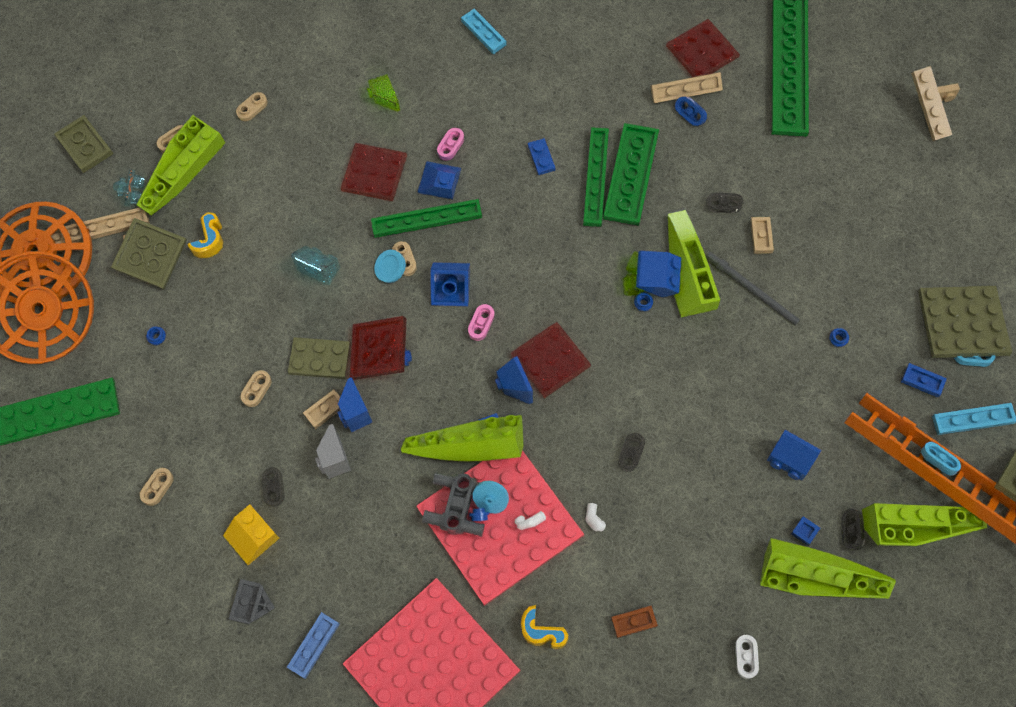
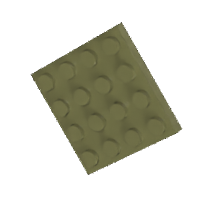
(964, 321)

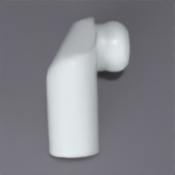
(592, 519)
(533, 521)

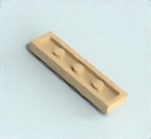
(686, 87)
(931, 103)

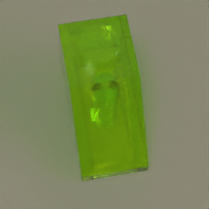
(383, 93)

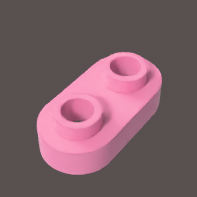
(450, 145)
(481, 323)

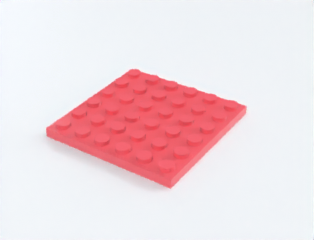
(505, 552)
(431, 657)

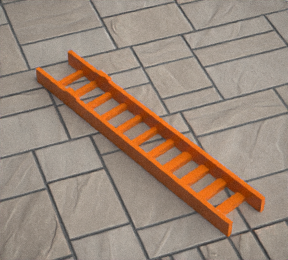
(951, 489)

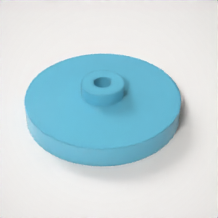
(390, 266)
(491, 496)

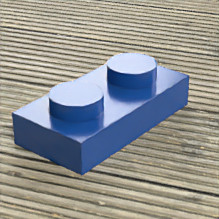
(541, 156)
(923, 380)

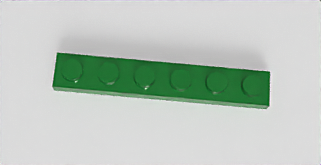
(596, 177)
(426, 218)

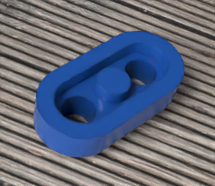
(690, 113)

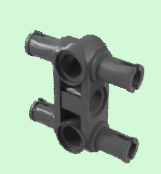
(457, 505)

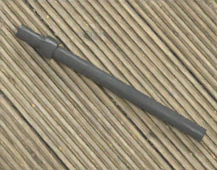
(723, 265)

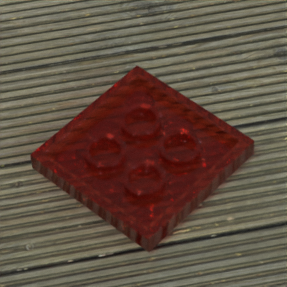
(702, 49)
(374, 172)
(378, 348)
(551, 359)

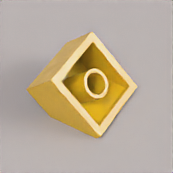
(250, 534)

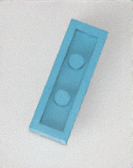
(483, 31)

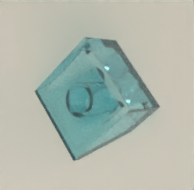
(316, 264)

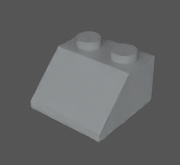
(331, 454)

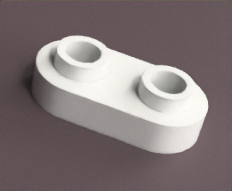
(746, 656)

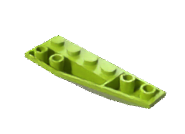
(180, 163)
(697, 285)
(471, 441)
(917, 523)
(819, 573)

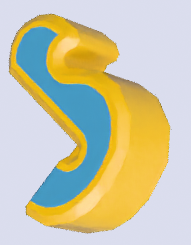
(213, 241)
(540, 635)

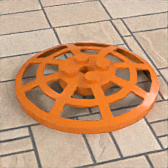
(44, 242)
(52, 307)

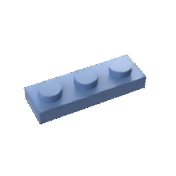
(313, 645)

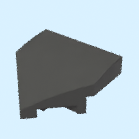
(250, 602)

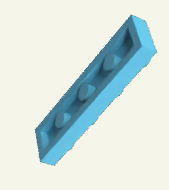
(974, 418)

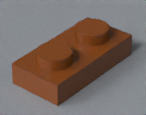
(634, 622)

